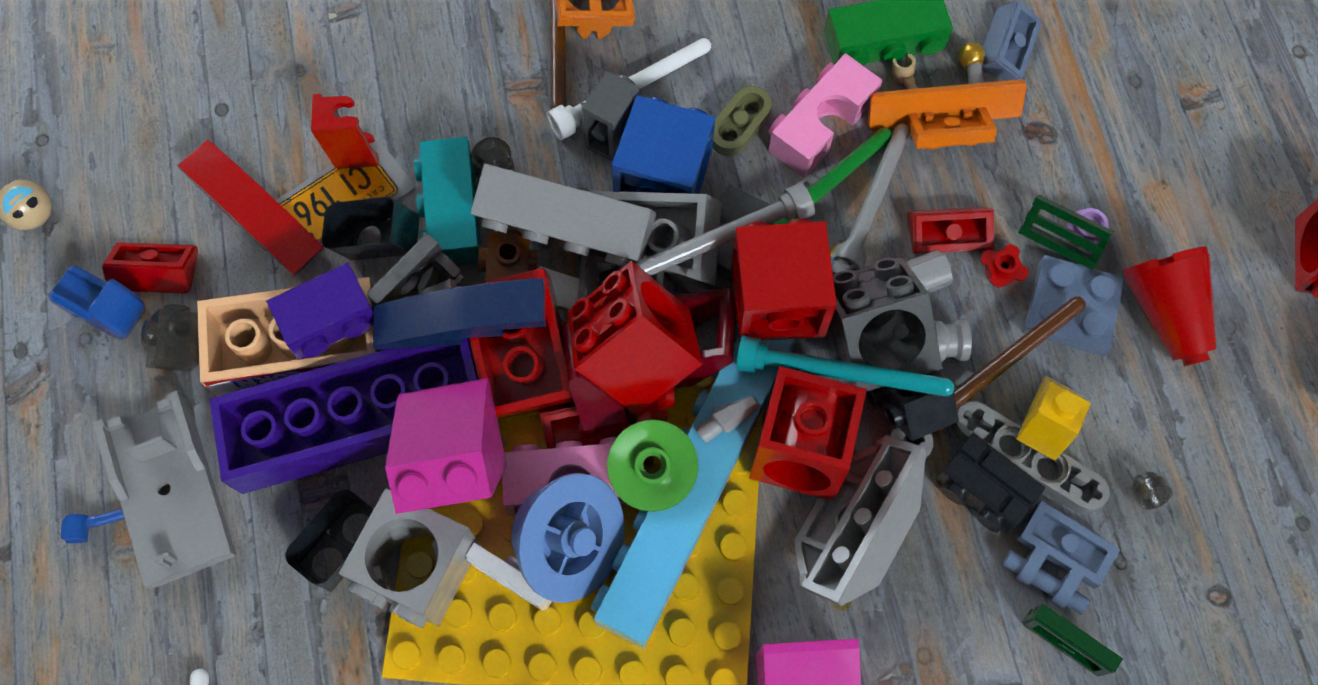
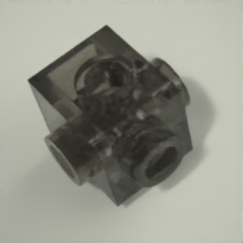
(172, 338)

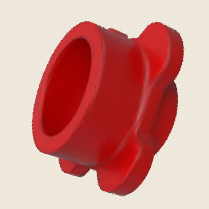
(996, 273)

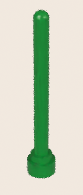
(846, 166)

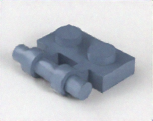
(1066, 545)

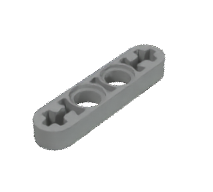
(1029, 459)

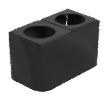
(348, 219)
(315, 537)

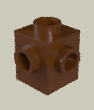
(506, 255)

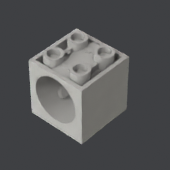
(382, 534)

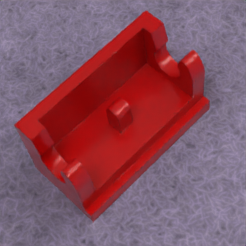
(341, 136)

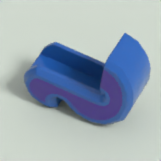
(100, 303)

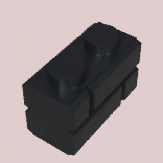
(989, 485)

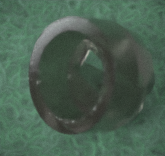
(1151, 490)

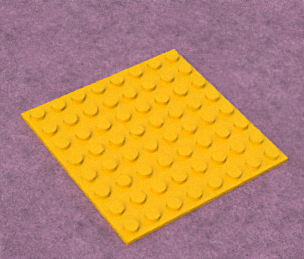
(505, 640)

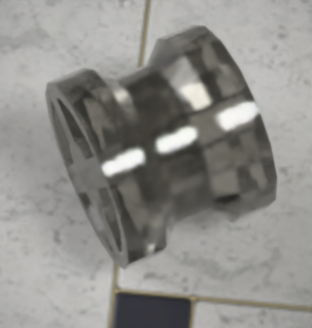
(491, 151)

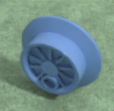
(568, 537)

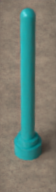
(756, 355)

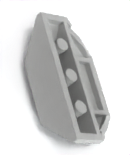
(854, 539)

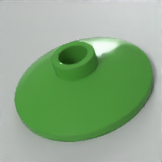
(652, 489)

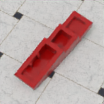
(251, 207)

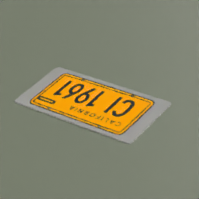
(331, 185)

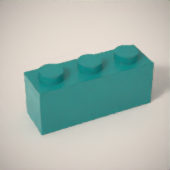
(448, 197)

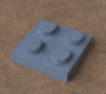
(1058, 283)

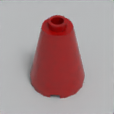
(1178, 302)

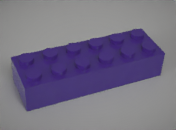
(325, 414)

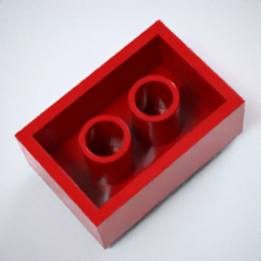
(525, 364)

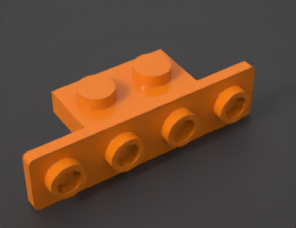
(948, 113)

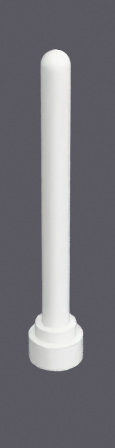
(566, 119)

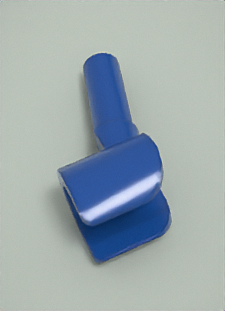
(76, 526)

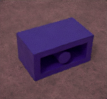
(322, 312)

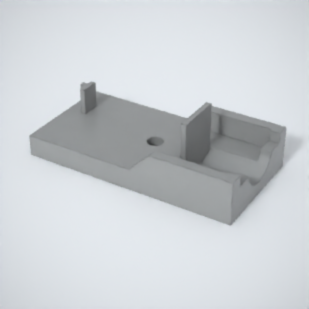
(174, 530)

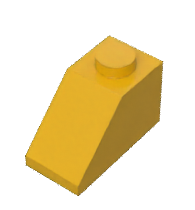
(1053, 418)

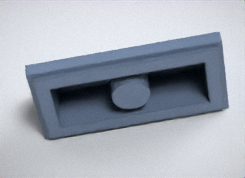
(1010, 41)

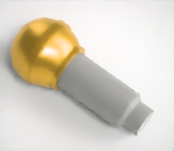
(971, 58)

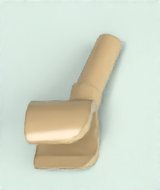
(905, 74)

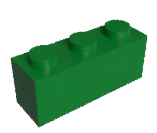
(887, 29)

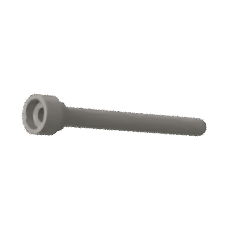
(794, 204)
(851, 252)

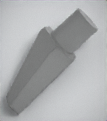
(727, 417)

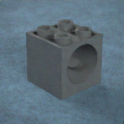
(906, 340)

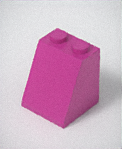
(444, 447)
(809, 663)

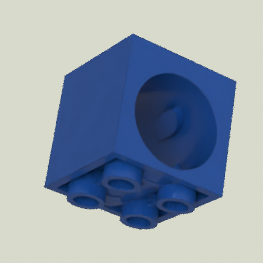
(663, 148)

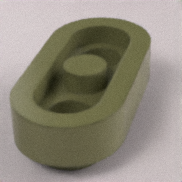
(738, 123)

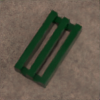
(1058, 245)
(1071, 641)

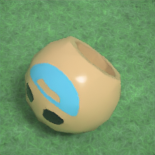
(24, 205)

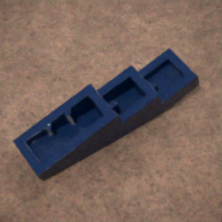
(459, 313)

